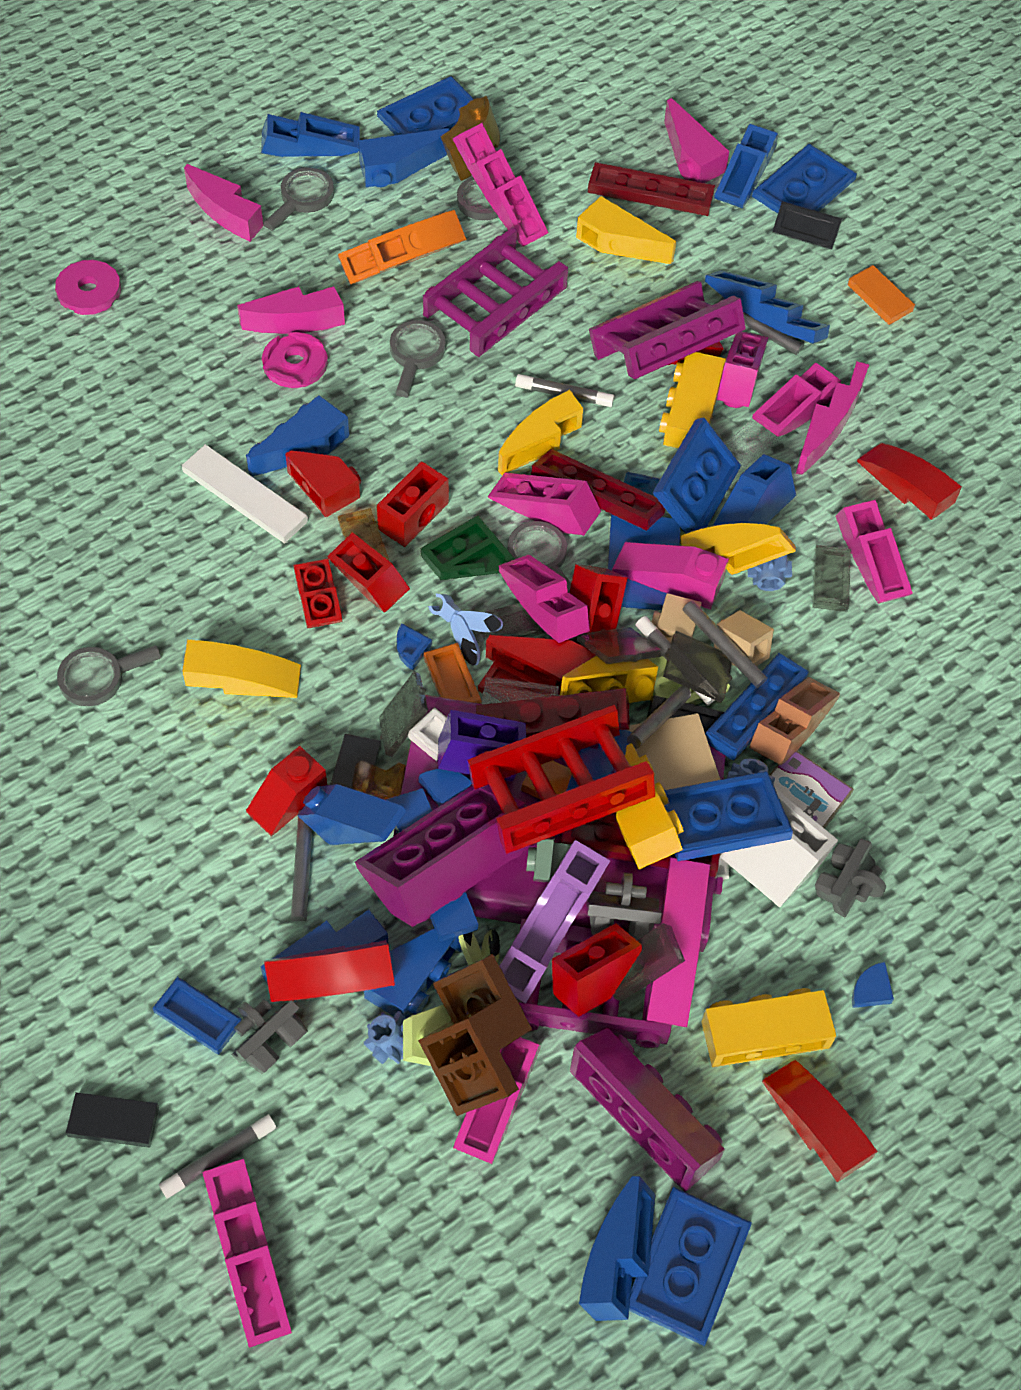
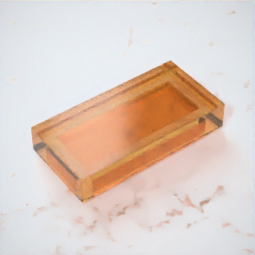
(364, 526)

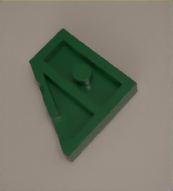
(466, 552)

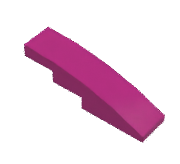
(498, 184)
(830, 421)
(684, 911)
(246, 1253)

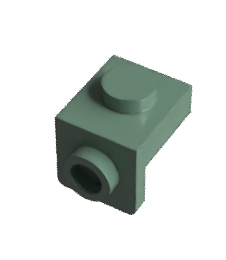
(545, 859)

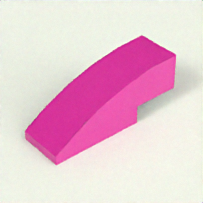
(224, 203)
(293, 312)
(797, 400)
(874, 551)
(546, 598)
(486, 1126)

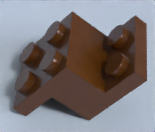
(482, 1023)

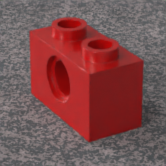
(413, 504)

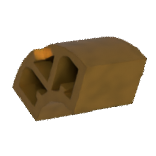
(471, 115)

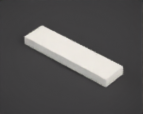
(245, 493)

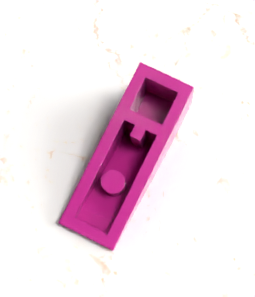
(695, 149)
(741, 369)
(551, 500)
(674, 570)

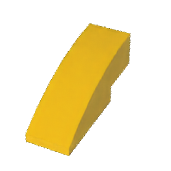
(540, 432)
(741, 543)
(239, 670)

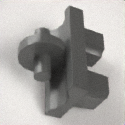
(857, 880)
(623, 902)
(283, 1022)

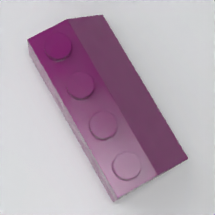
(438, 856)
(646, 1107)

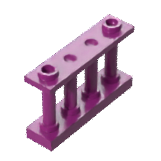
(502, 316)
(667, 329)
(646, 1033)

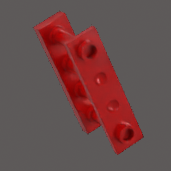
(571, 808)

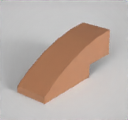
(793, 720)

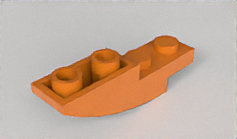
(401, 246)

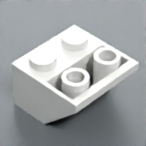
(785, 865)

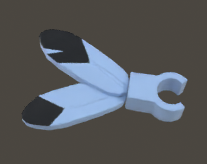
(462, 625)

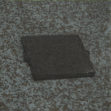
(619, 645)
(698, 666)
(403, 713)

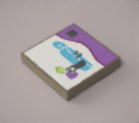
(811, 788)

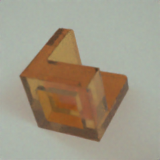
(378, 781)

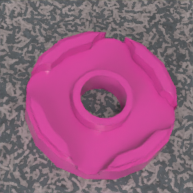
(84, 272)
(298, 374)

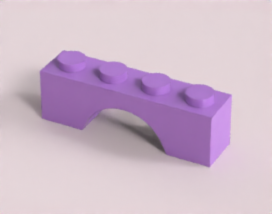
(551, 918)

